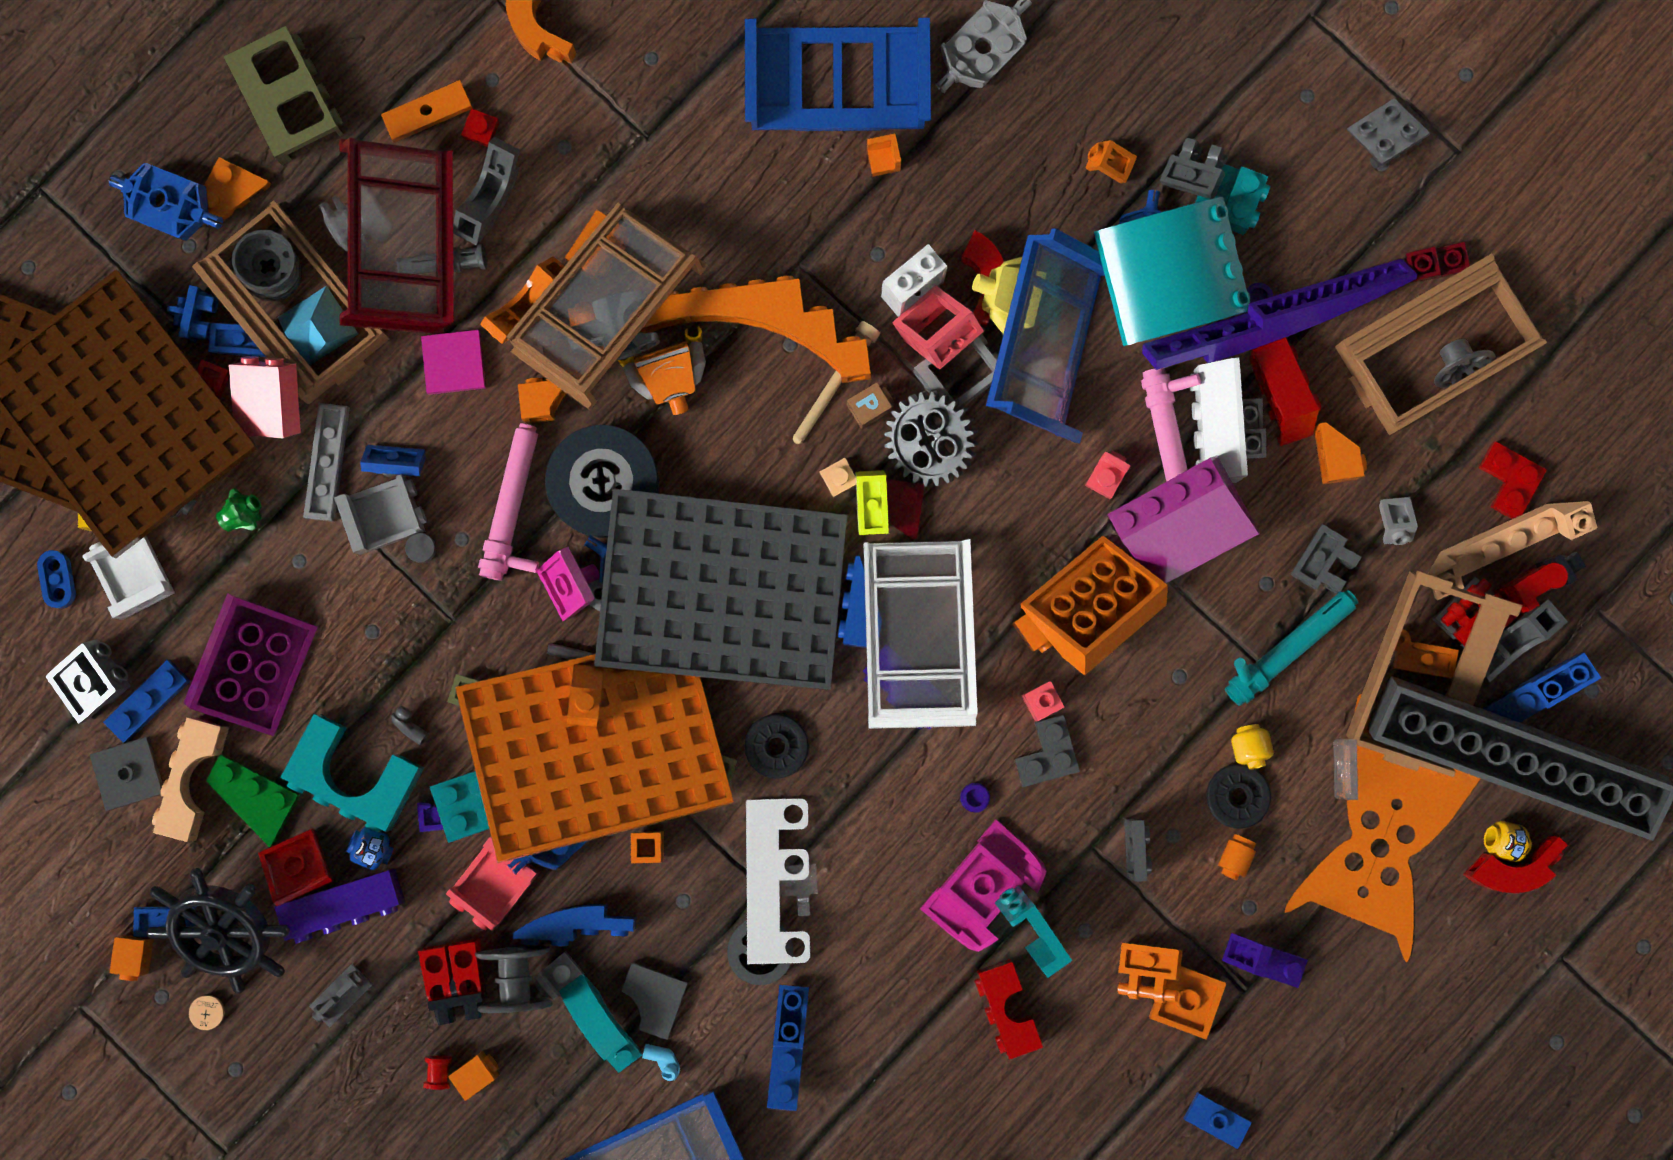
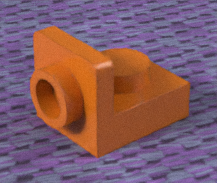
(1111, 160)

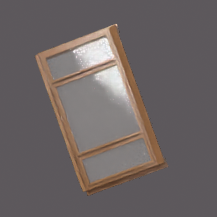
(600, 302)

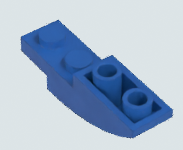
(1545, 689)
(563, 924)
(787, 1048)

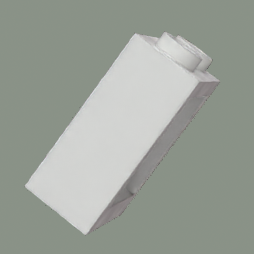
(917, 274)

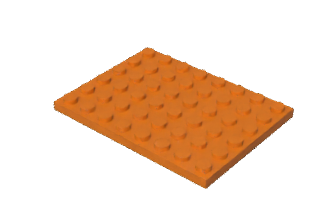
(574, 783)

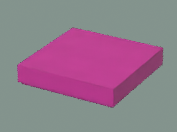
(453, 362)

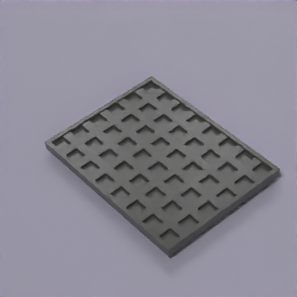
(720, 590)

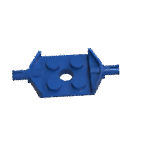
(184, 203)

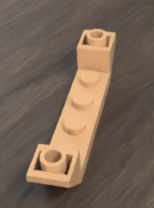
(1568, 519)

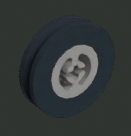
(578, 453)

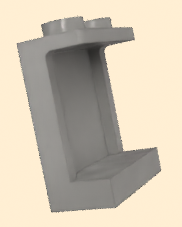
(381, 515)

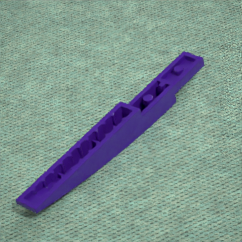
(1279, 316)

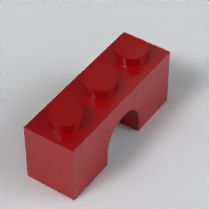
(1015, 1035)

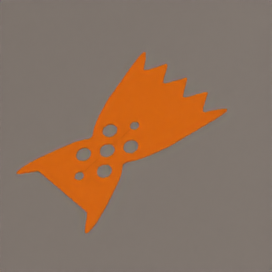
(1427, 807)

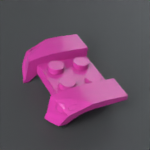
(968, 897)

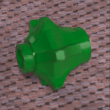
(239, 512)

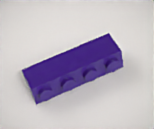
(341, 904)

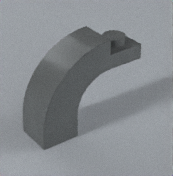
(490, 194)

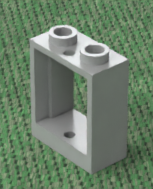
(932, 384)

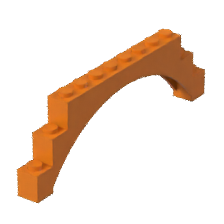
(764, 305)

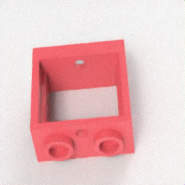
(939, 347)

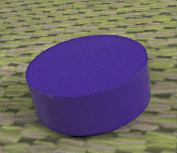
(1259, 291)
(974, 797)

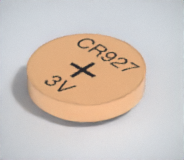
(206, 1012)

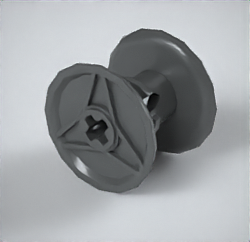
(513, 979)

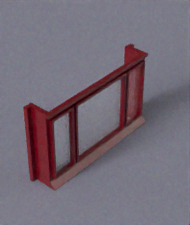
(399, 237)

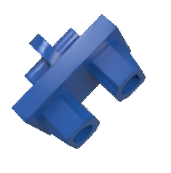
(189, 313)

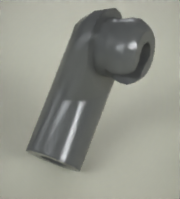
(408, 728)

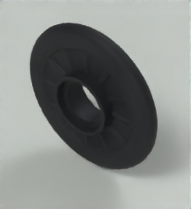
(795, 742)
(1220, 800)

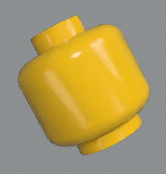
(1252, 746)

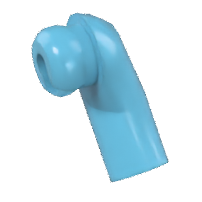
(666, 1060)

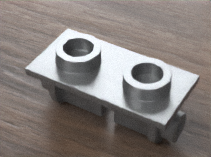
(340, 996)

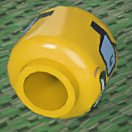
(1507, 841)

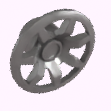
(1460, 359)

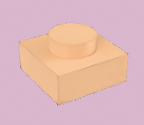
(838, 477)

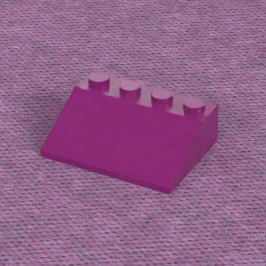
(1185, 521)
(250, 665)

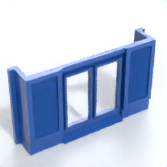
(899, 78)

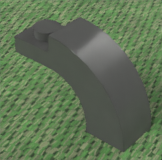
(1523, 634)

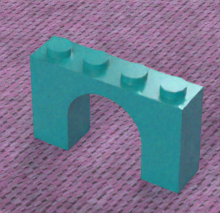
(310, 772)

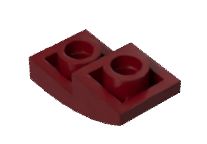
(1438, 262)

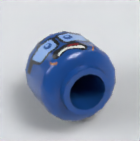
(369, 848)

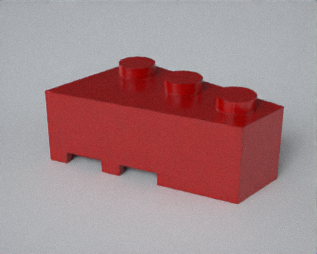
(1286, 390)

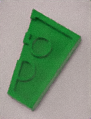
(253, 797)

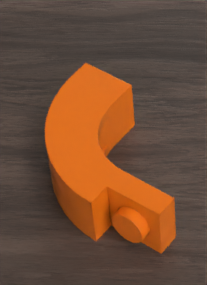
(533, 37)
(505, 318)

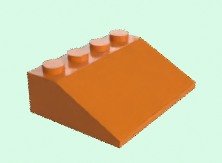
(1095, 604)

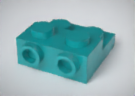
(1241, 193)

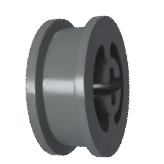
(737, 946)

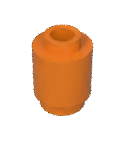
(1237, 857)

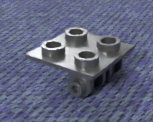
(1388, 132)

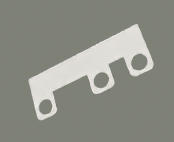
(764, 871)

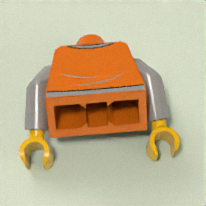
(668, 372)

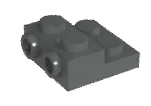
(88, 679)

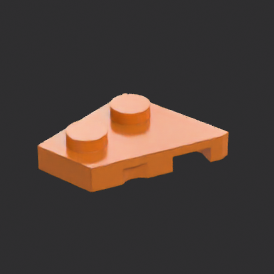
(231, 188)

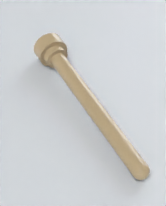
(864, 331)

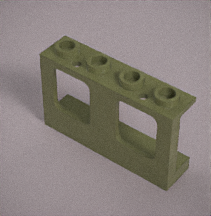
(266, 98)

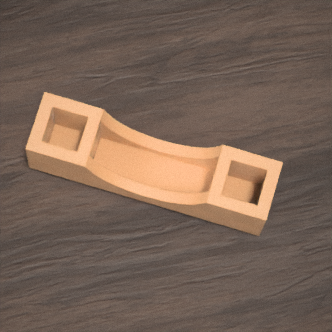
(178, 813)

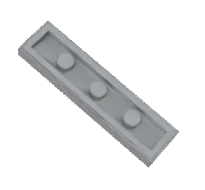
(326, 462)

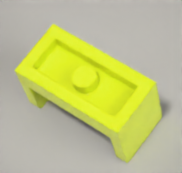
(872, 502)

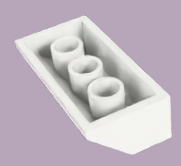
(1220, 416)

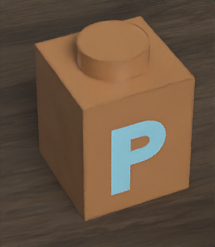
(870, 405)

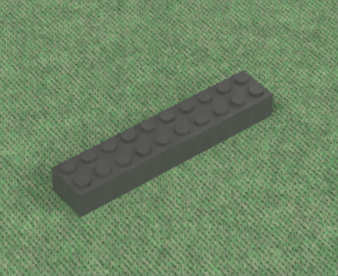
(1521, 758)

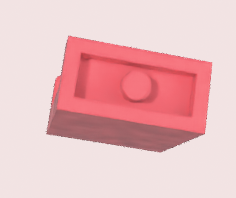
(490, 888)

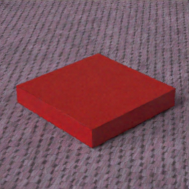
(295, 867)

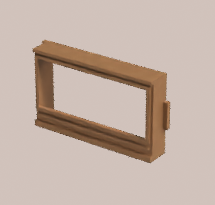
(1417, 314)
(259, 324)
(1468, 673)

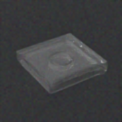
(1345, 769)

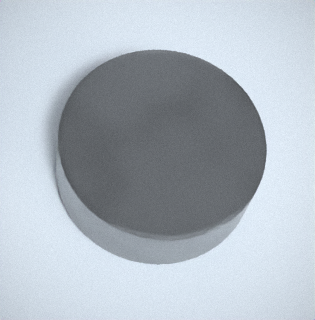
(420, 548)

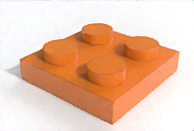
(1195, 1006)

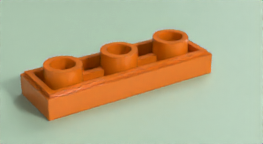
(410, 117)

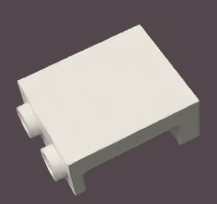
(132, 579)

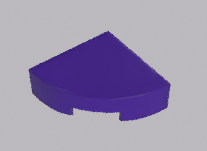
(428, 817)

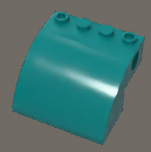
(1172, 270)

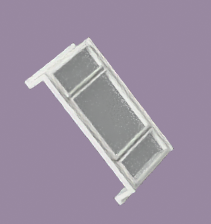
(920, 635)

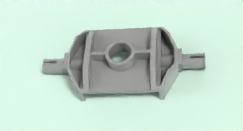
(993, 24)

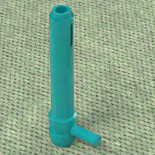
(1256, 676)

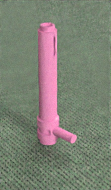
(1160, 401)
(498, 546)

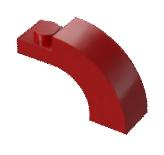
(982, 258)
(1521, 877)

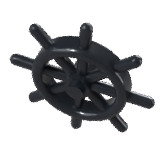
(217, 930)

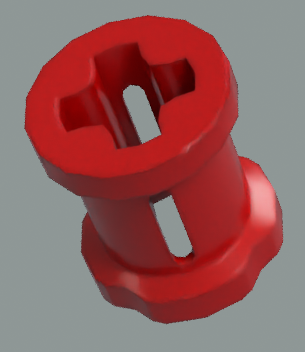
(437, 1072)

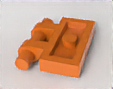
(1153, 962)

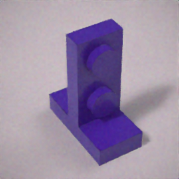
(1264, 960)

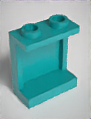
(1045, 950)

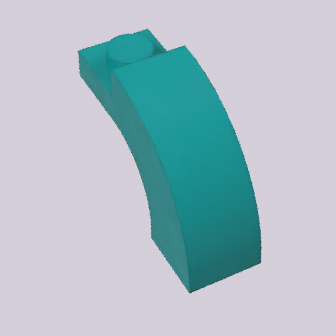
(598, 1023)

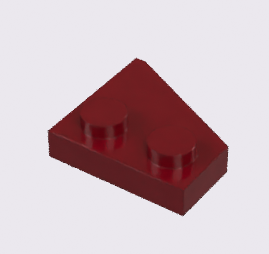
(904, 506)

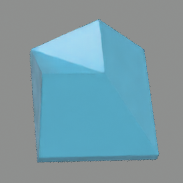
(315, 326)

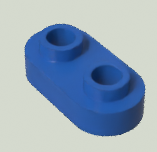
(54, 581)

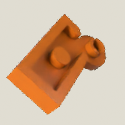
(1424, 658)

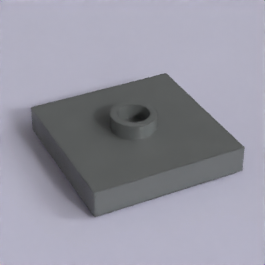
(127, 773)

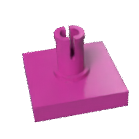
(568, 583)

